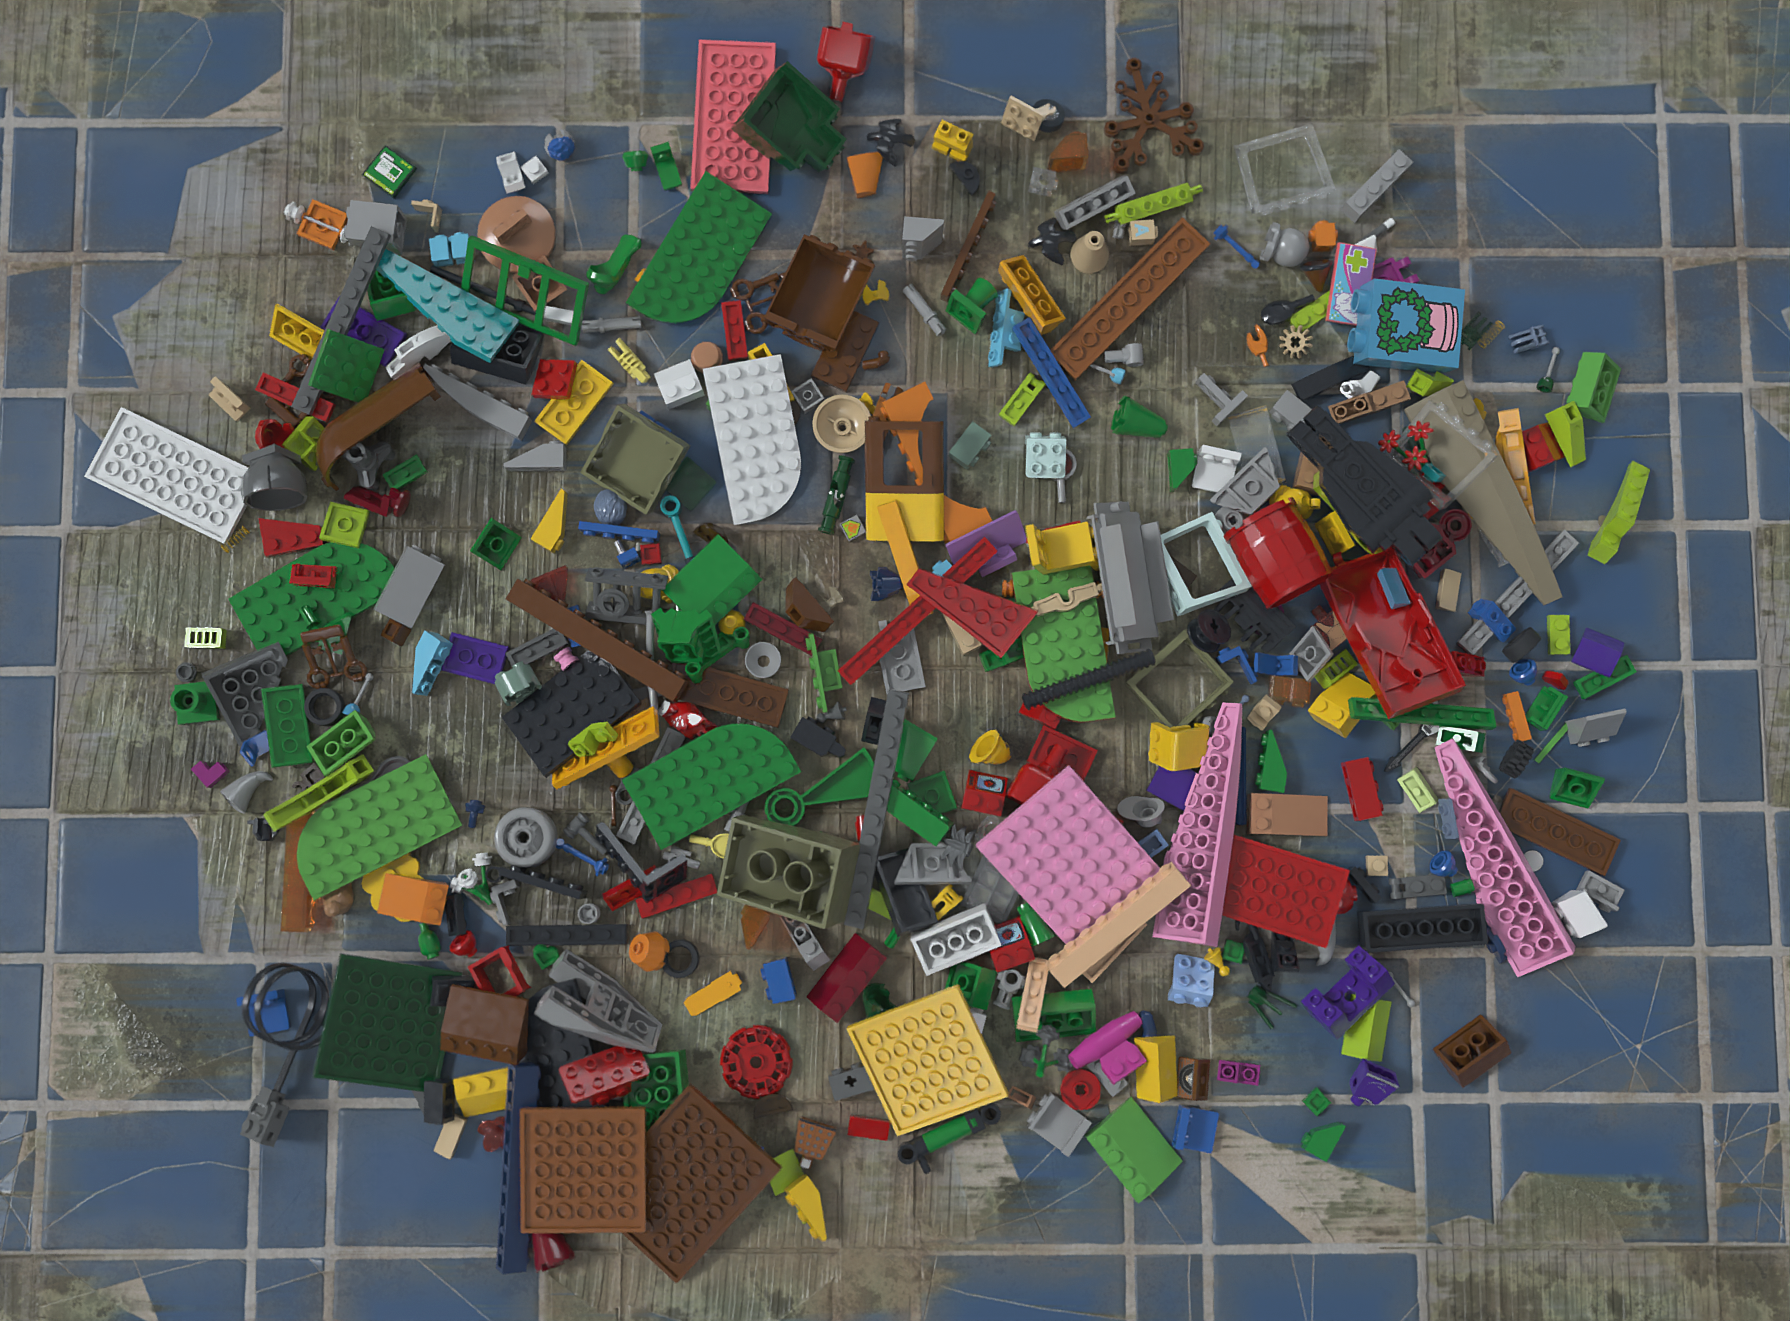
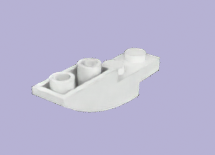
(425, 343)

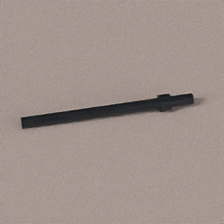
(519, 305)

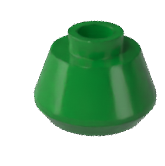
(635, 159)

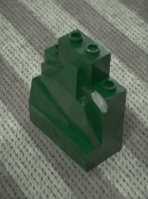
(792, 122)

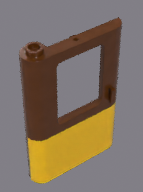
(919, 504)

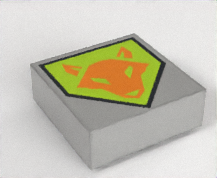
(852, 528)

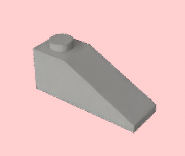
(542, 458)

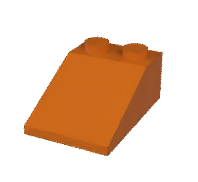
(413, 898)

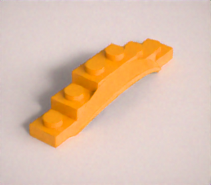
(1511, 448)

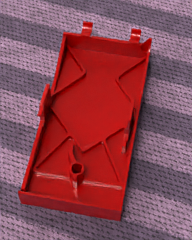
(1395, 646)

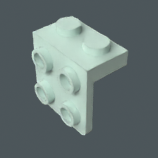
(1045, 455)

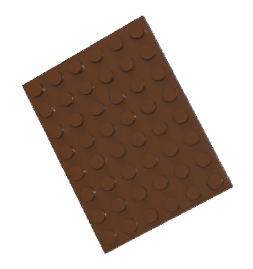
(696, 1181)

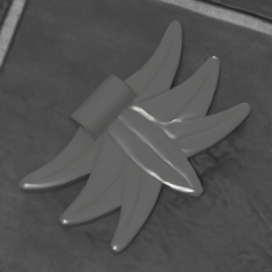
(958, 846)

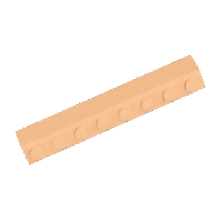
(1117, 924)

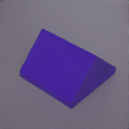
(1598, 652)

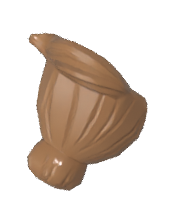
(338, 901)

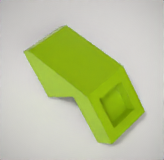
(1426, 384)
(589, 739)

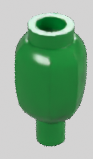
(428, 942)

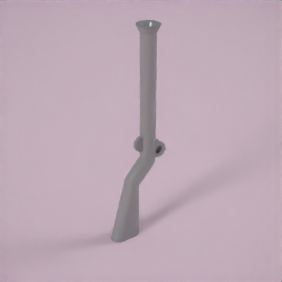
(653, 701)

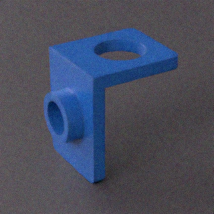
(255, 747)

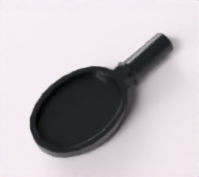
(1282, 310)

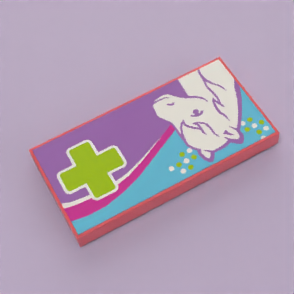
(1351, 270)

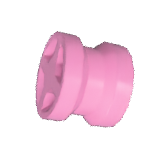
(565, 658)

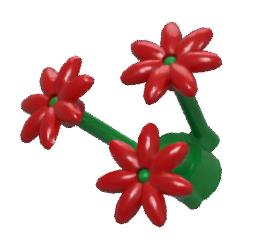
(1415, 458)

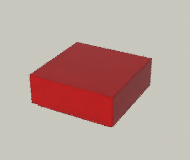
(651, 554)

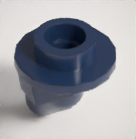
(474, 808)

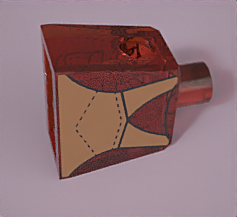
(1328, 627)

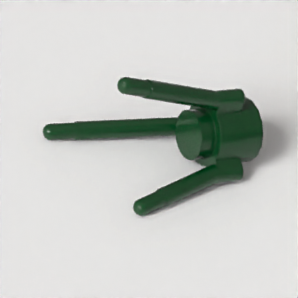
(1258, 996)

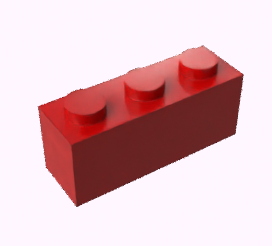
(1362, 789)

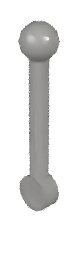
(1410, 1002)

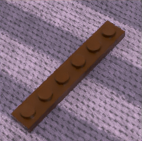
(972, 240)

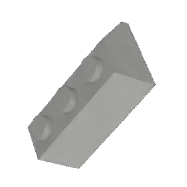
(920, 237)

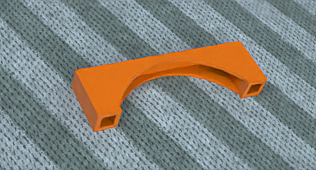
(911, 407)

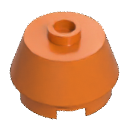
(649, 951)

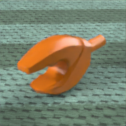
(1259, 347)

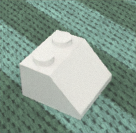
(679, 384)
(1578, 913)

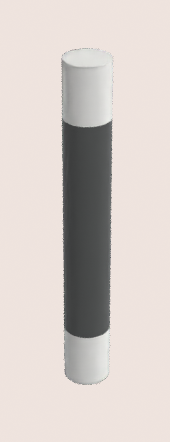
(1379, 230)

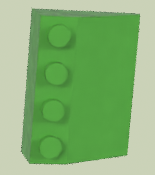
(1134, 1149)

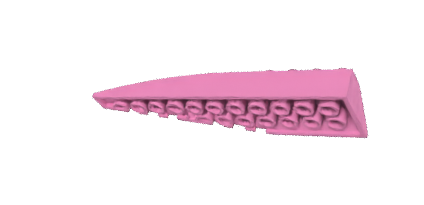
(1205, 838)
(1500, 872)

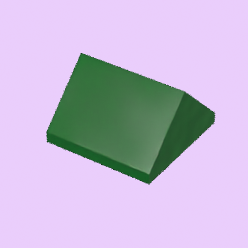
(495, 544)
(1575, 787)

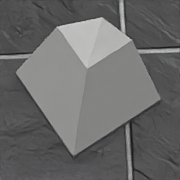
(1311, 653)

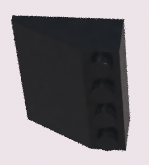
(512, 362)

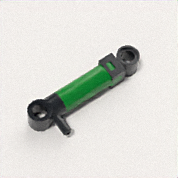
(939, 1137)

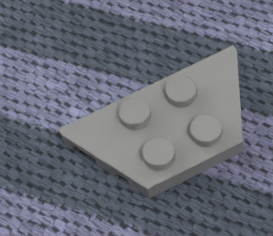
(1250, 486)
(924, 866)

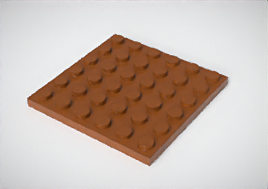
(583, 1169)

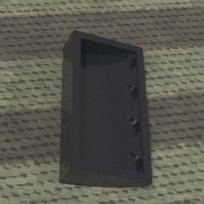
(906, 903)

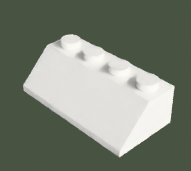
(955, 939)

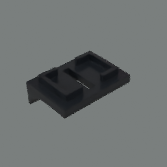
(442, 984)

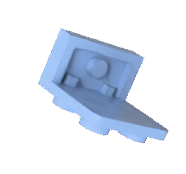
(1192, 981)

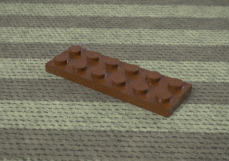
(735, 695)
(1558, 832)

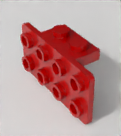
(604, 1075)

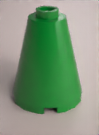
(1137, 420)

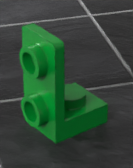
(666, 166)

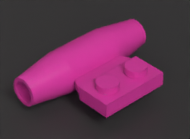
(1109, 1044)

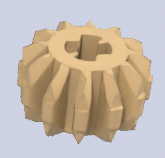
(1303, 342)

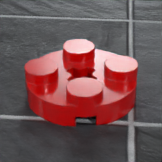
(1080, 1101)

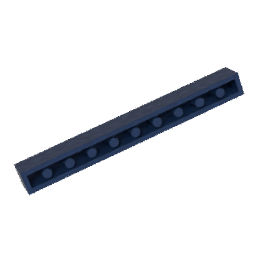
(511, 1243)

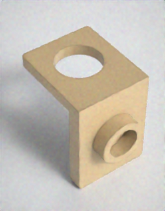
(429, 206)

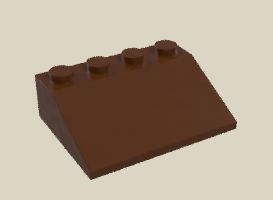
(485, 1025)

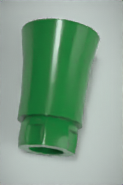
(1035, 927)

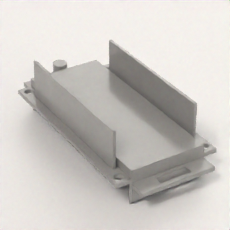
(1131, 575)

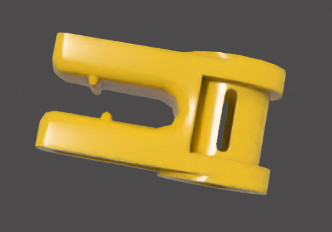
(949, 903)

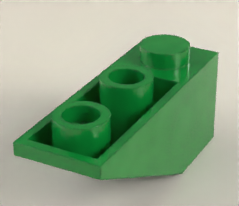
(1272, 768)

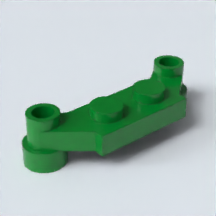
(728, 642)

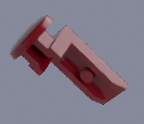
(380, 504)

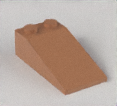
(1287, 814)

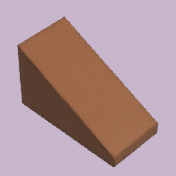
(1022, 1100)

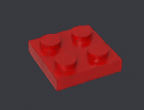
(554, 379)

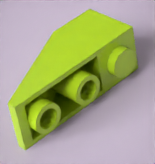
(1568, 429)

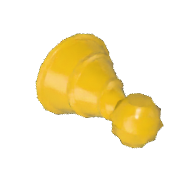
(1214, 956)

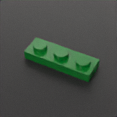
(1596, 682)

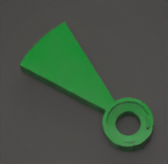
(844, 783)

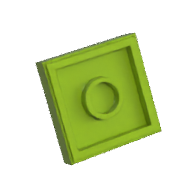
(344, 525)

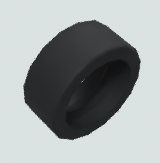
(1521, 644)
(309, 706)
(694, 963)

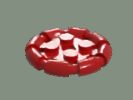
(767, 1055)

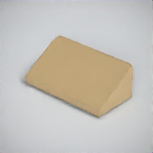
(1448, 590)
(450, 1137)

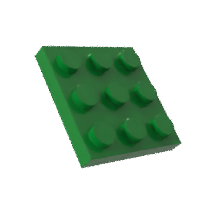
(345, 366)

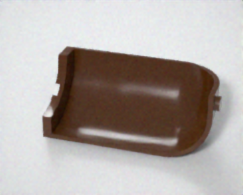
(371, 415)

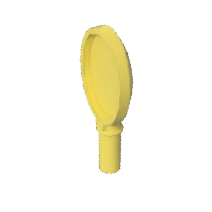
(717, 844)

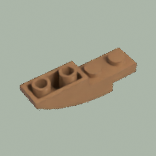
(1369, 403)

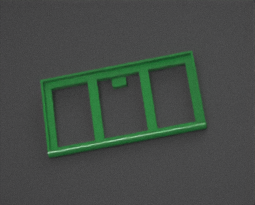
(525, 267)

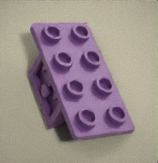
(1002, 533)

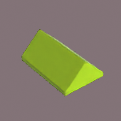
(1368, 1033)

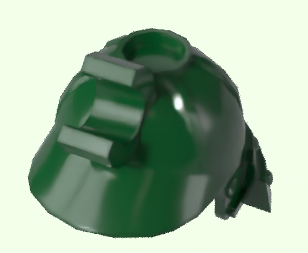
(876, 999)

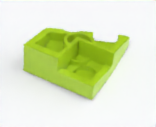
(304, 441)

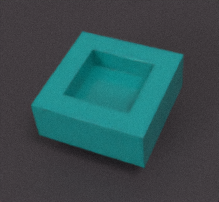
(1432, 473)

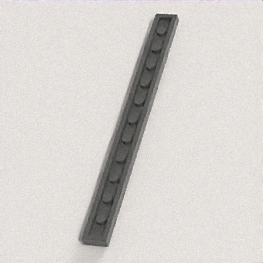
(877, 807)

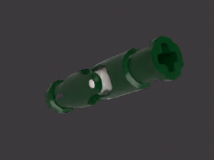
(837, 492)

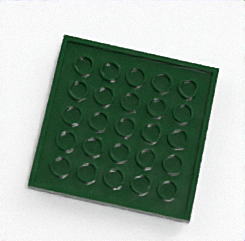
(382, 1025)

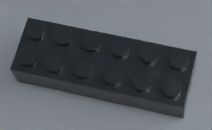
(1422, 927)

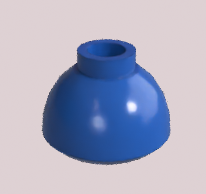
(1524, 671)
(1443, 864)

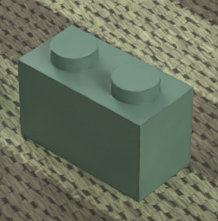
(970, 445)

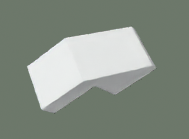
(510, 172)

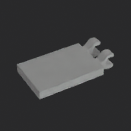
(902, 664)

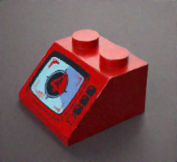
(984, 793)
(1014, 947)

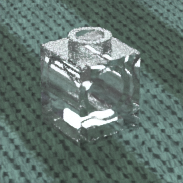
(1039, 174)

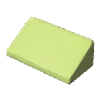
(1418, 790)

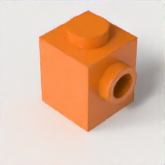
(1323, 236)

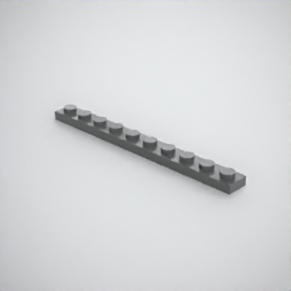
(346, 308)

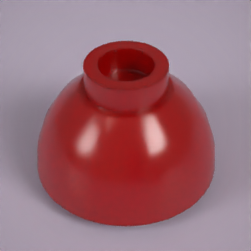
(464, 945)

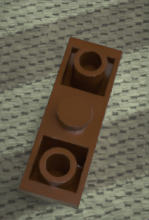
(805, 609)

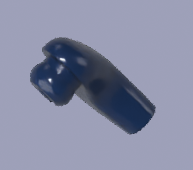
(1148, 1024)

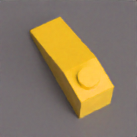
(552, 527)

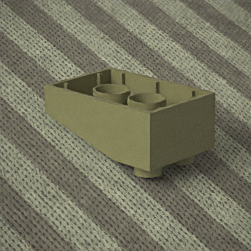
(788, 870)

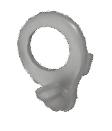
(1480, 763)

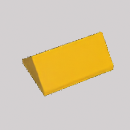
(295, 331)
(1158, 1076)

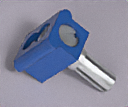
(627, 558)

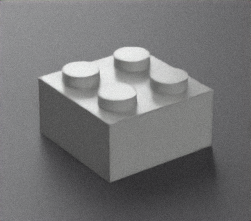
(807, 396)

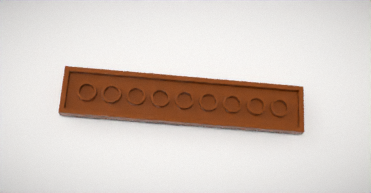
(1129, 298)

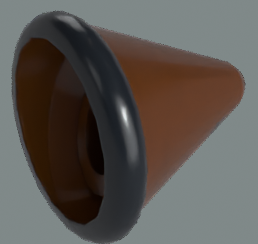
(1317, 272)

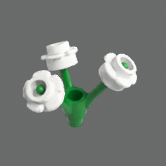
(468, 879)

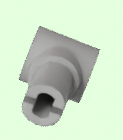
(1130, 355)

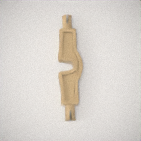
(1076, 596)

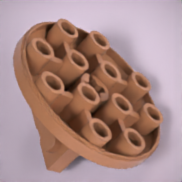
(518, 226)

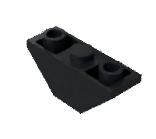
(1283, 954)

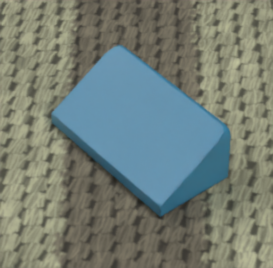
(1393, 587)

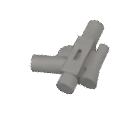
(675, 852)

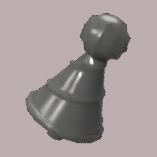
(835, 712)

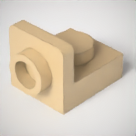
(1263, 712)

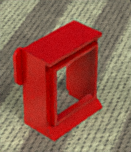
(505, 954)

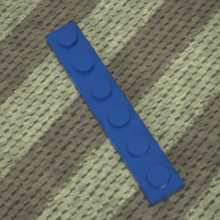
(1051, 372)

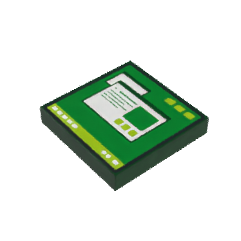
(389, 171)

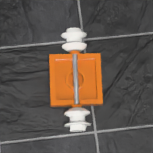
(319, 224)

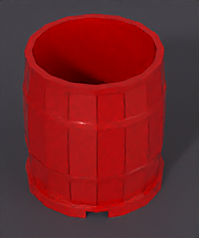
(1279, 553)

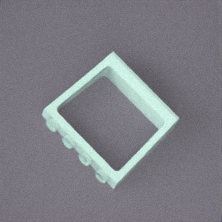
(1180, 596)

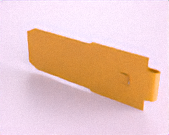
(713, 993)

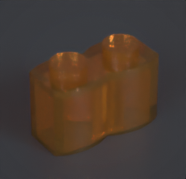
(1289, 690)

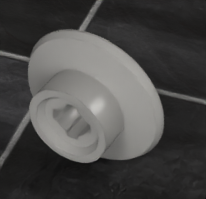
(1225, 514)

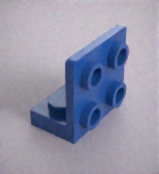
(274, 1011)
(1195, 1129)

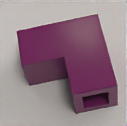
(208, 775)

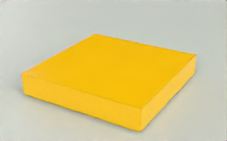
(1334, 534)

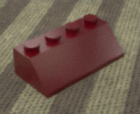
(846, 977)

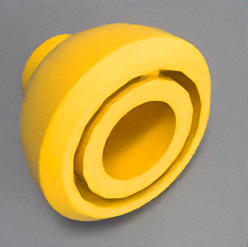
(731, 621)

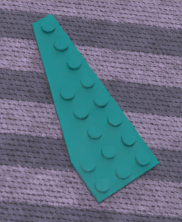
(462, 316)

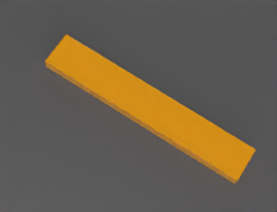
(899, 545)

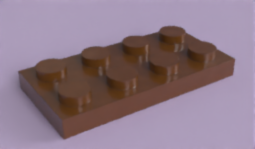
(840, 366)

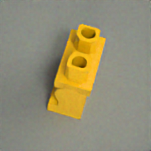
(953, 137)

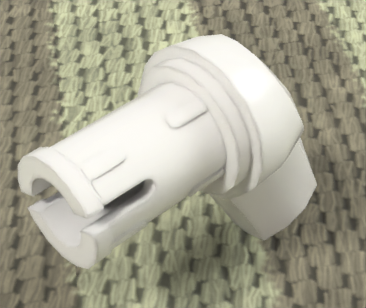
(1358, 387)

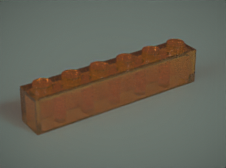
(296, 899)

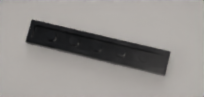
(567, 934)

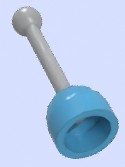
(354, 706)

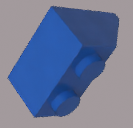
(779, 980)

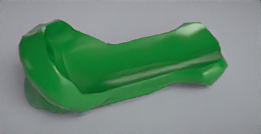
(607, 274)

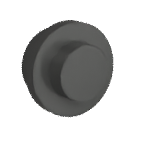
(186, 672)

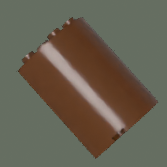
(819, 294)

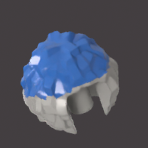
(559, 146)

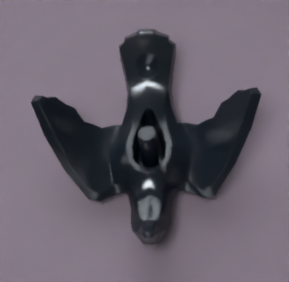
(887, 137)
(1049, 240)

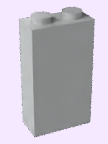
(409, 585)

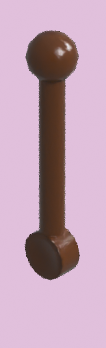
(613, 789)

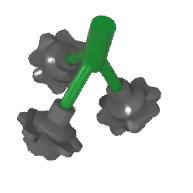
(1032, 1055)

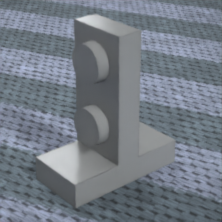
(1220, 397)

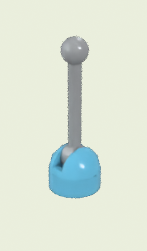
(1116, 374)

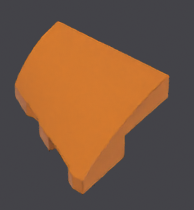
(865, 172)

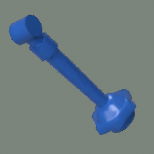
(1221, 233)
(600, 866)

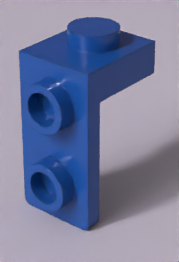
(1493, 618)
(1242, 657)
(1276, 665)

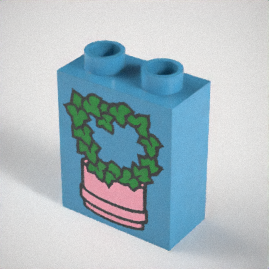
(1407, 326)

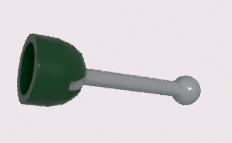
(1546, 383)

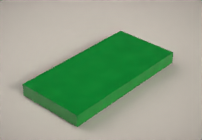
(286, 725)

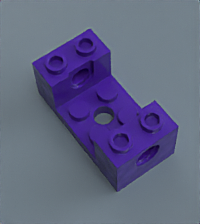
(1365, 979)

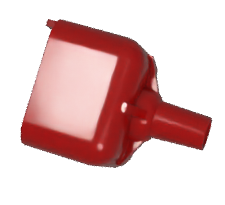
(844, 55)
(1035, 776)

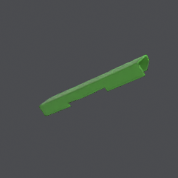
(1551, 743)

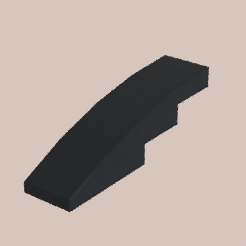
(1327, 378)

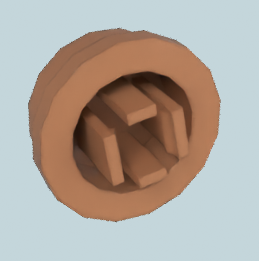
(706, 356)

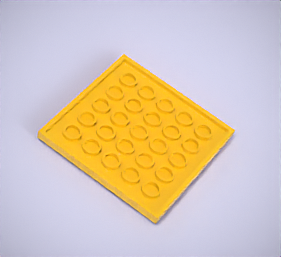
(927, 1060)

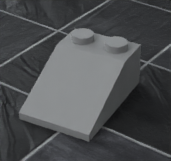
(1595, 727)

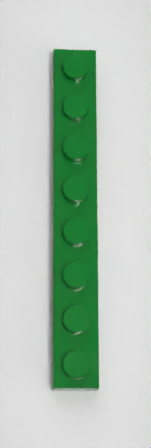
(1427, 715)

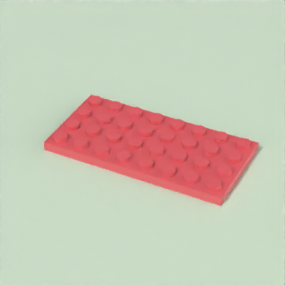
(726, 84)

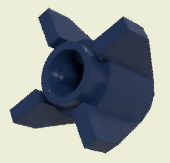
(884, 583)

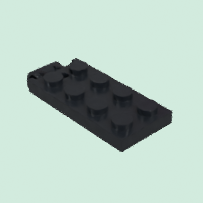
(537, 879)

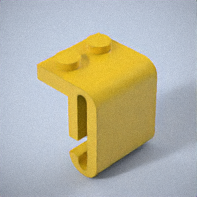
(1178, 746)

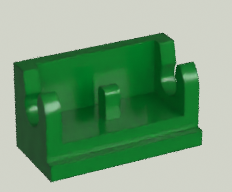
(1545, 708)

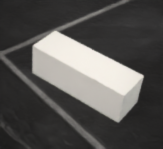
(558, 315)

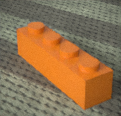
(1516, 716)

